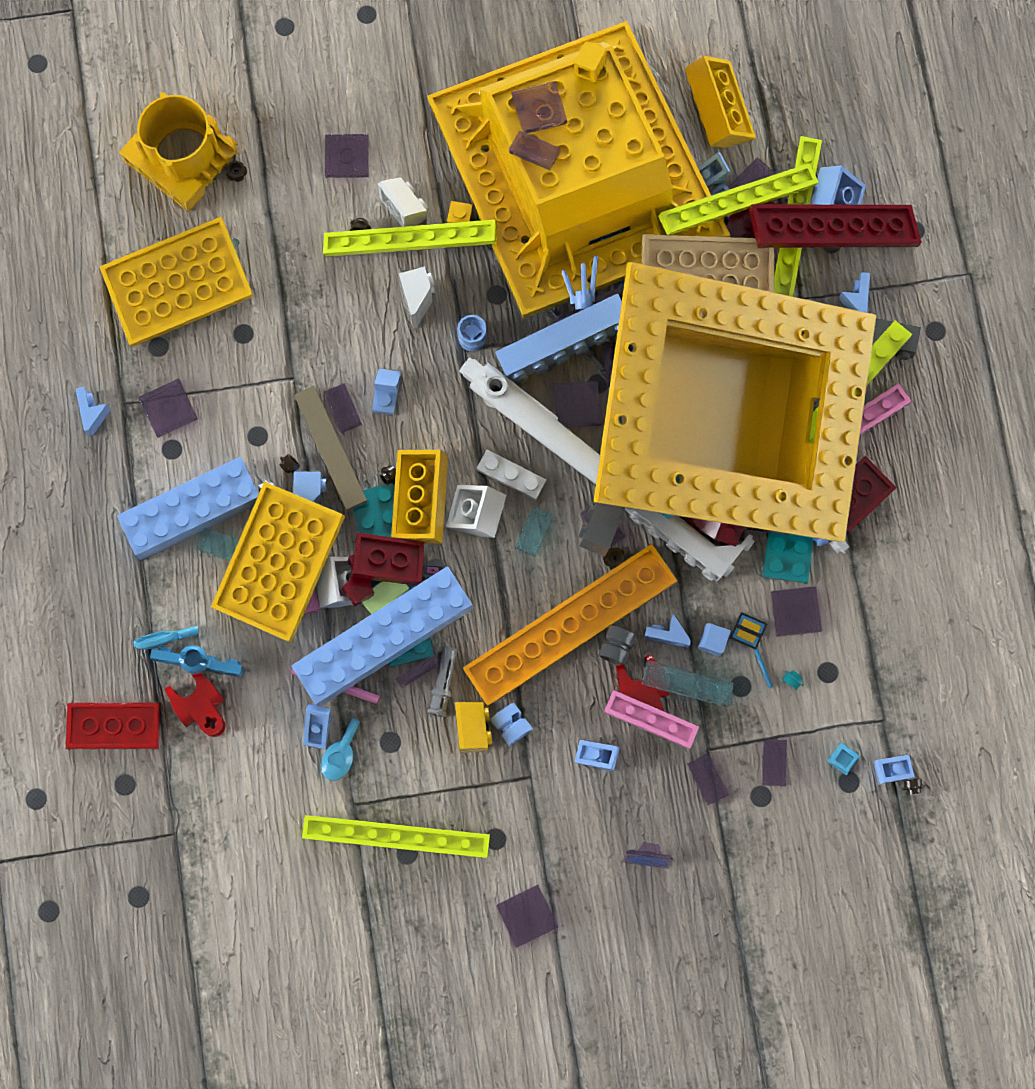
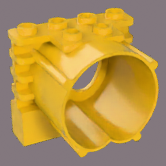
(185, 177)

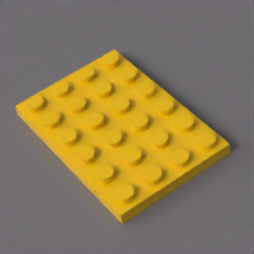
(176, 281)
(278, 561)

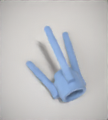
(583, 298)

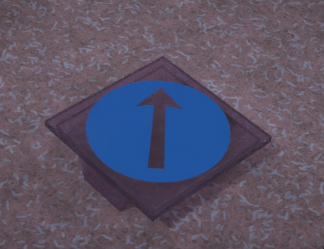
(648, 855)

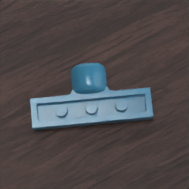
(195, 661)

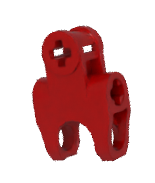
(635, 689)
(199, 706)

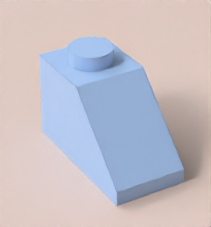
(309, 485)

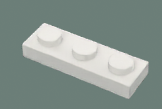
(511, 475)

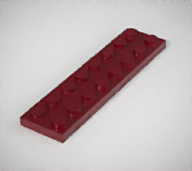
(833, 226)

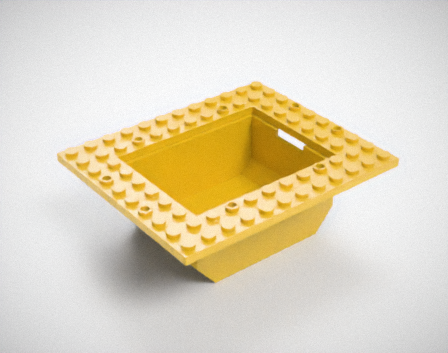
(614, 167)
(734, 404)

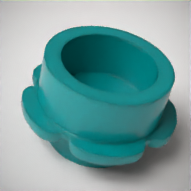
(793, 679)

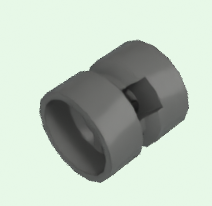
(616, 648)

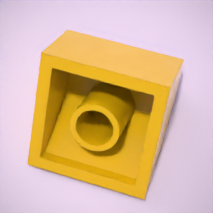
(472, 726)

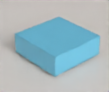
(843, 758)

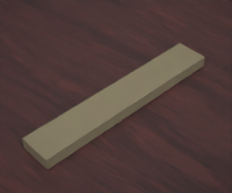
(330, 448)

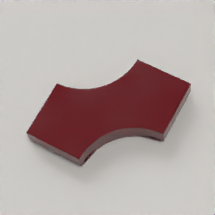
(357, 589)

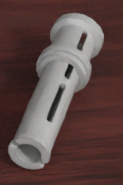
(441, 692)

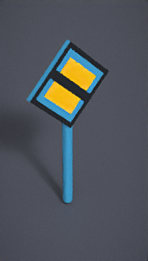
(749, 633)

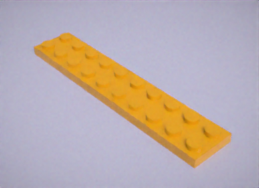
(569, 625)

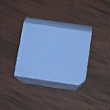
(713, 639)

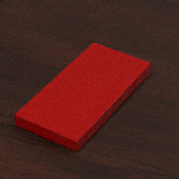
(113, 725)

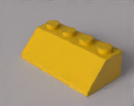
(719, 102)
(420, 495)

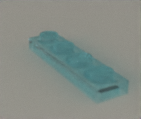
(687, 683)

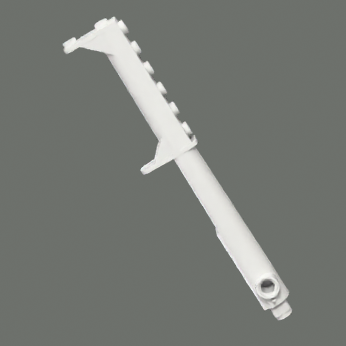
(545, 428)

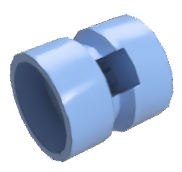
(472, 333)
(511, 724)

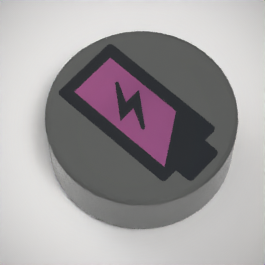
(433, 567)

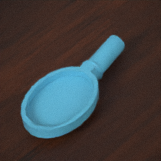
(161, 638)
(339, 756)

